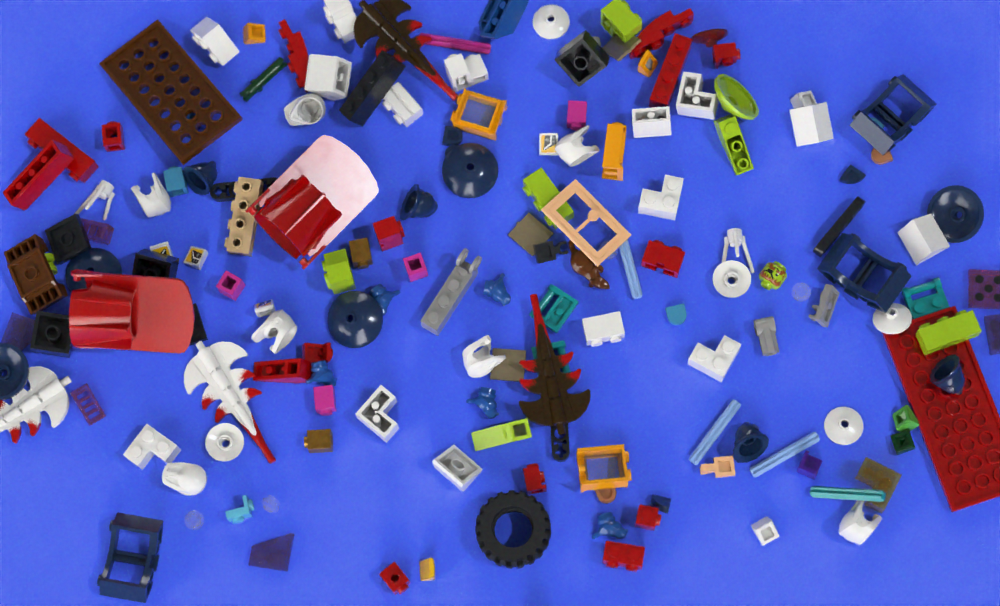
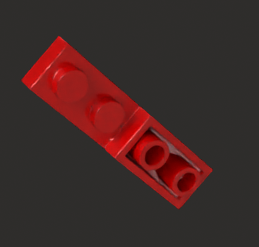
(653, 35)
(298, 53)

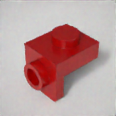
(317, 352)

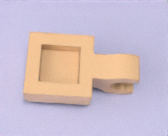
(721, 466)

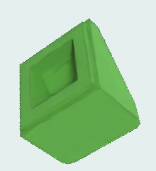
(905, 419)

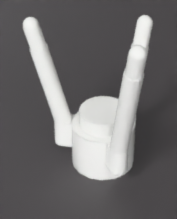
(103, 191)
(735, 238)

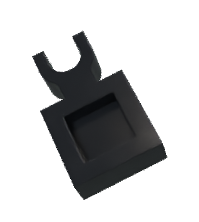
(546, 251)

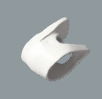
(305, 110)
(572, 150)
(156, 202)
(276, 325)
(481, 362)
(185, 478)
(855, 526)

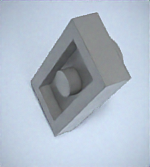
(826, 306)

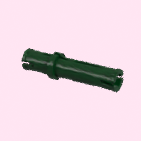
(258, 83)

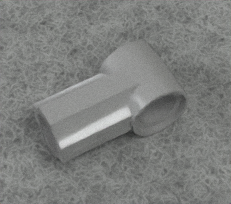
(765, 330)

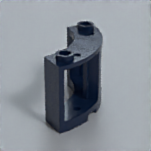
(874, 133)
(889, 291)
(128, 590)

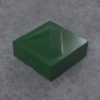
(903, 442)

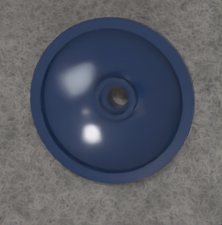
(472, 182)
(948, 203)
(96, 259)
(366, 319)
(17, 369)

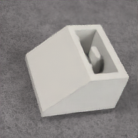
(328, 76)

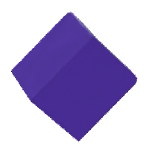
(809, 466)

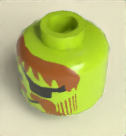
(772, 275)

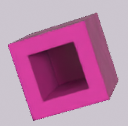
(576, 114)
(415, 267)
(230, 285)
(325, 400)

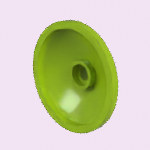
(735, 97)

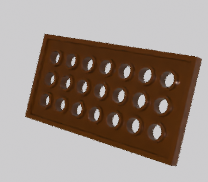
(172, 79)

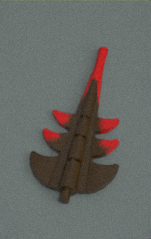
(380, 21)
(555, 404)

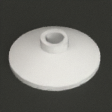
(553, 29)
(733, 270)
(893, 321)
(221, 433)
(839, 434)

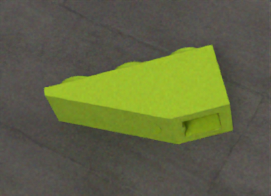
(733, 143)
(501, 434)

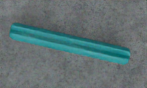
(847, 493)

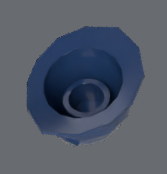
(201, 176)
(418, 204)
(948, 375)
(749, 443)

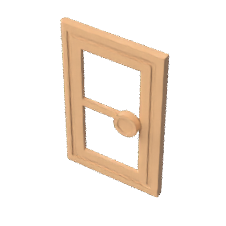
(593, 215)

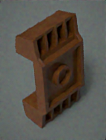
(33, 274)

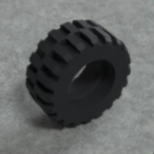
(508, 503)

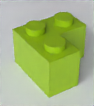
(620, 20)
(339, 272)

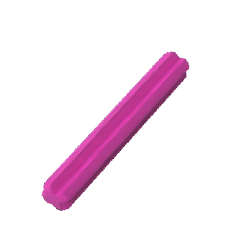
(459, 44)

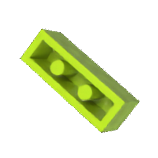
(543, 191)
(948, 331)

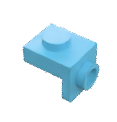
(239, 514)

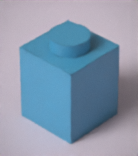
(175, 181)

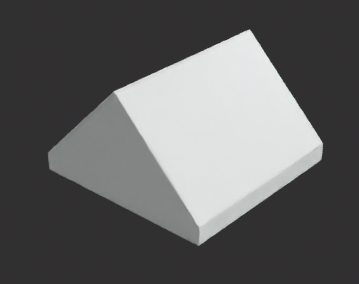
(811, 124)
(923, 238)
(457, 467)

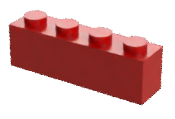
(670, 71)
(80, 168)
(38, 175)

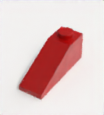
(282, 371)

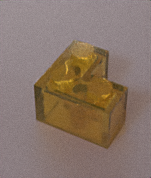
(878, 478)

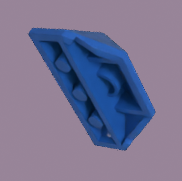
(501, 17)

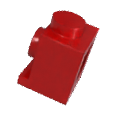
(725, 54)
(113, 143)
(534, 479)

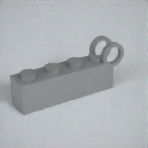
(451, 293)

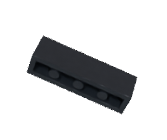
(372, 88)

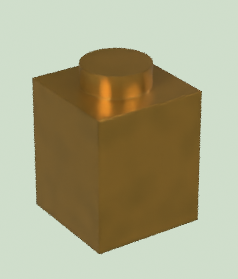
(361, 253)
(319, 441)

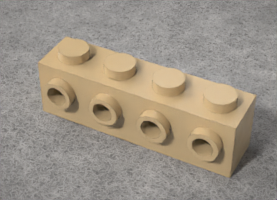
(243, 224)

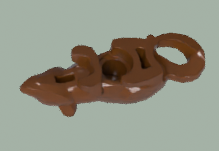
(585, 267)

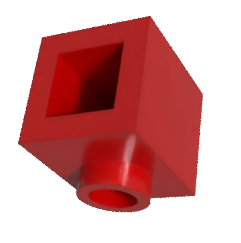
(647, 517)
(395, 578)

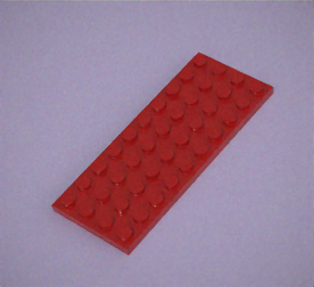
(956, 428)

